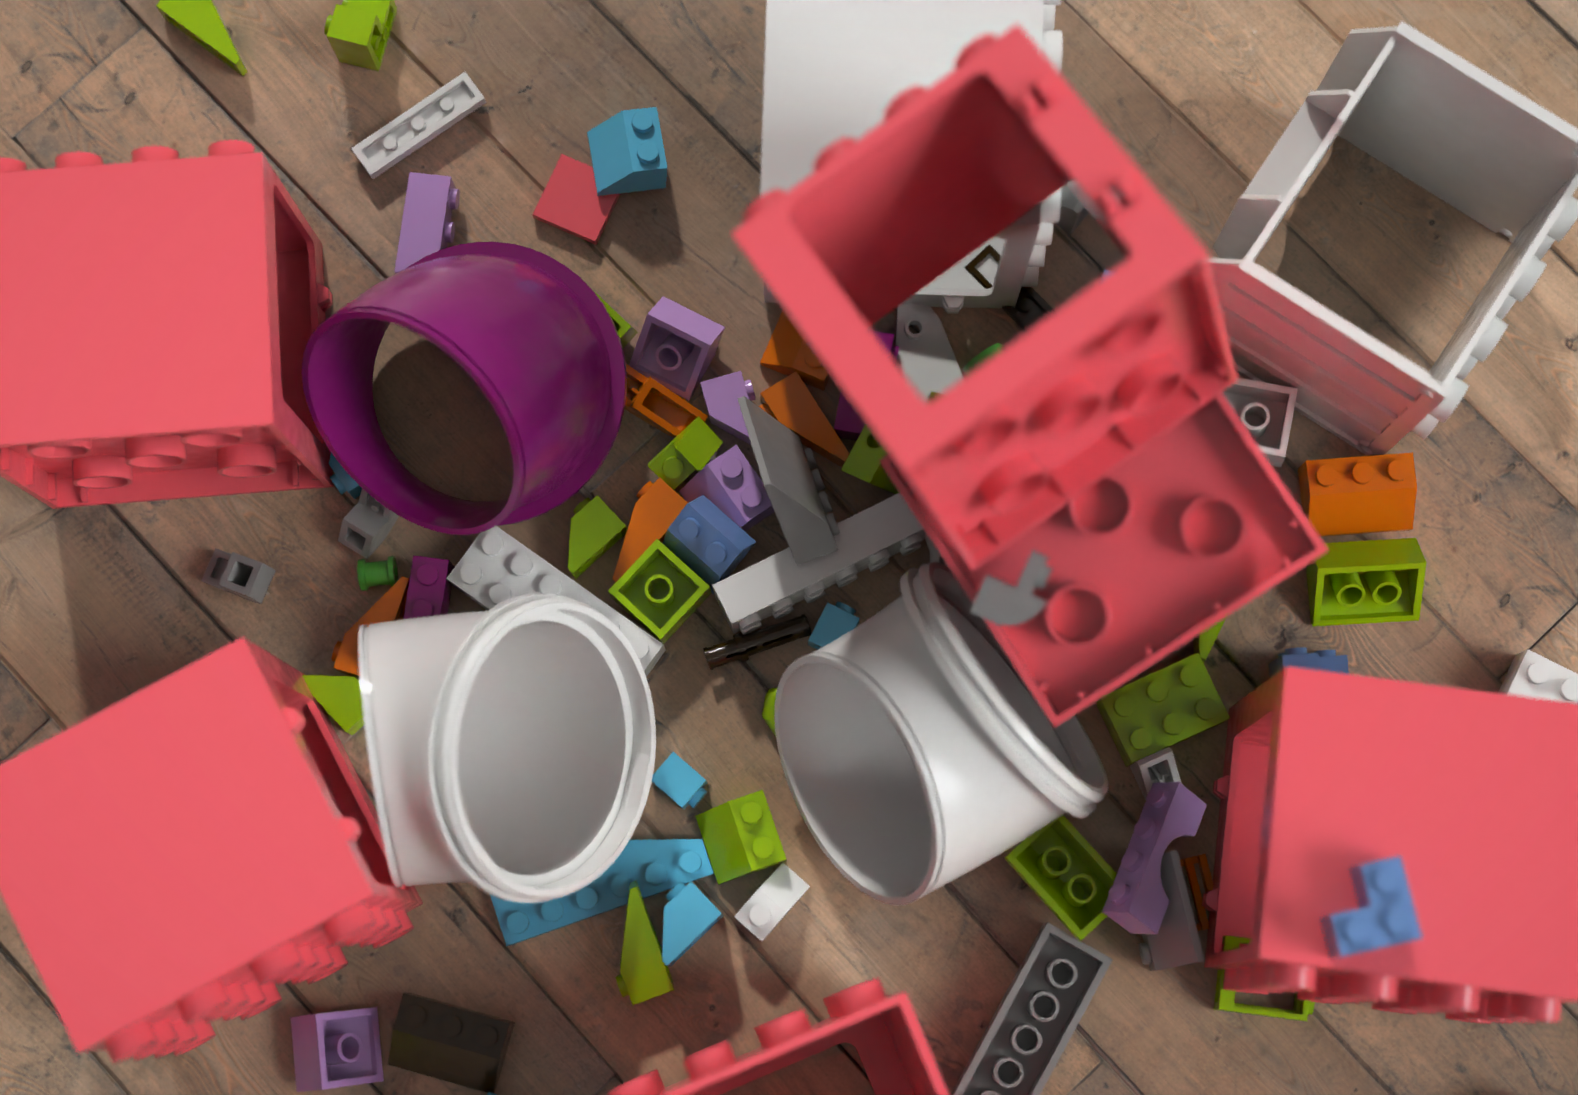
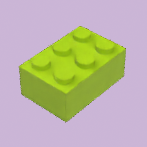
(1162, 709)

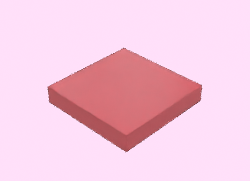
(573, 203)

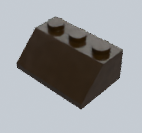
(449, 1042)

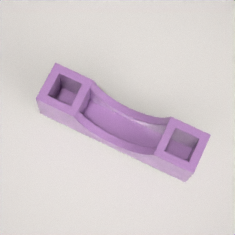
(1137, 892)

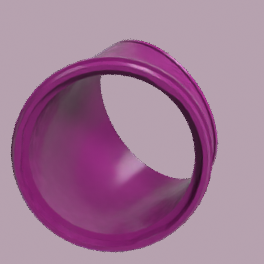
(526, 338)

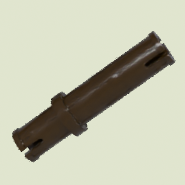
(764, 639)

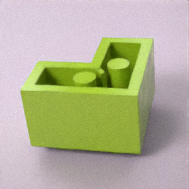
(361, 31)

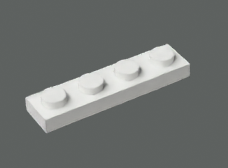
(418, 125)

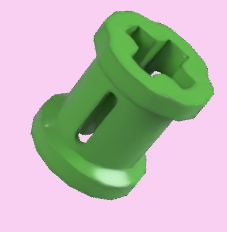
(377, 573)

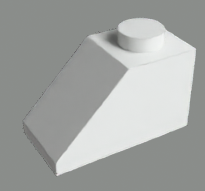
(772, 901)

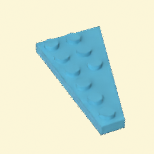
(653, 863)

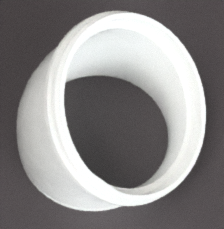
(506, 745)
(924, 745)

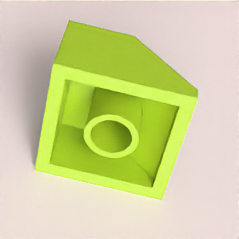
(741, 837)

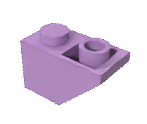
(722, 402)

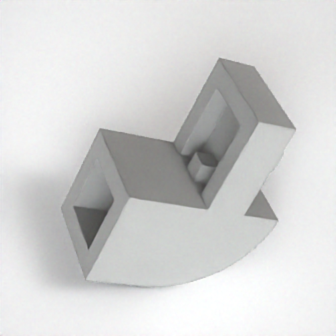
(366, 525)
(239, 575)
(1014, 604)

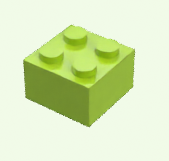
(660, 591)

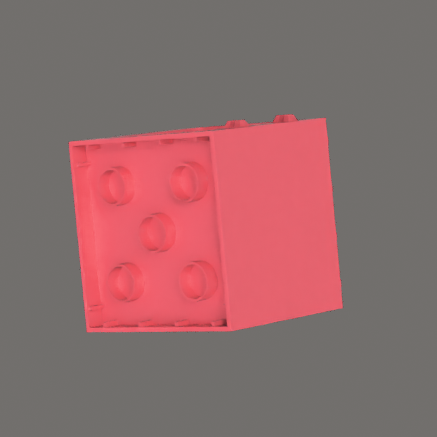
(922, 197)
(156, 328)
(1142, 558)
(1379, 769)
(192, 856)

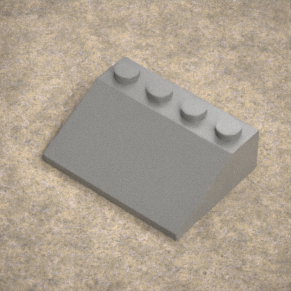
(791, 484)

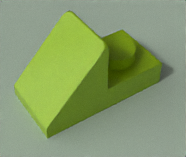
(686, 453)

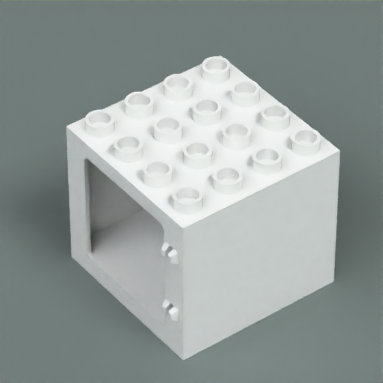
(839, 68)

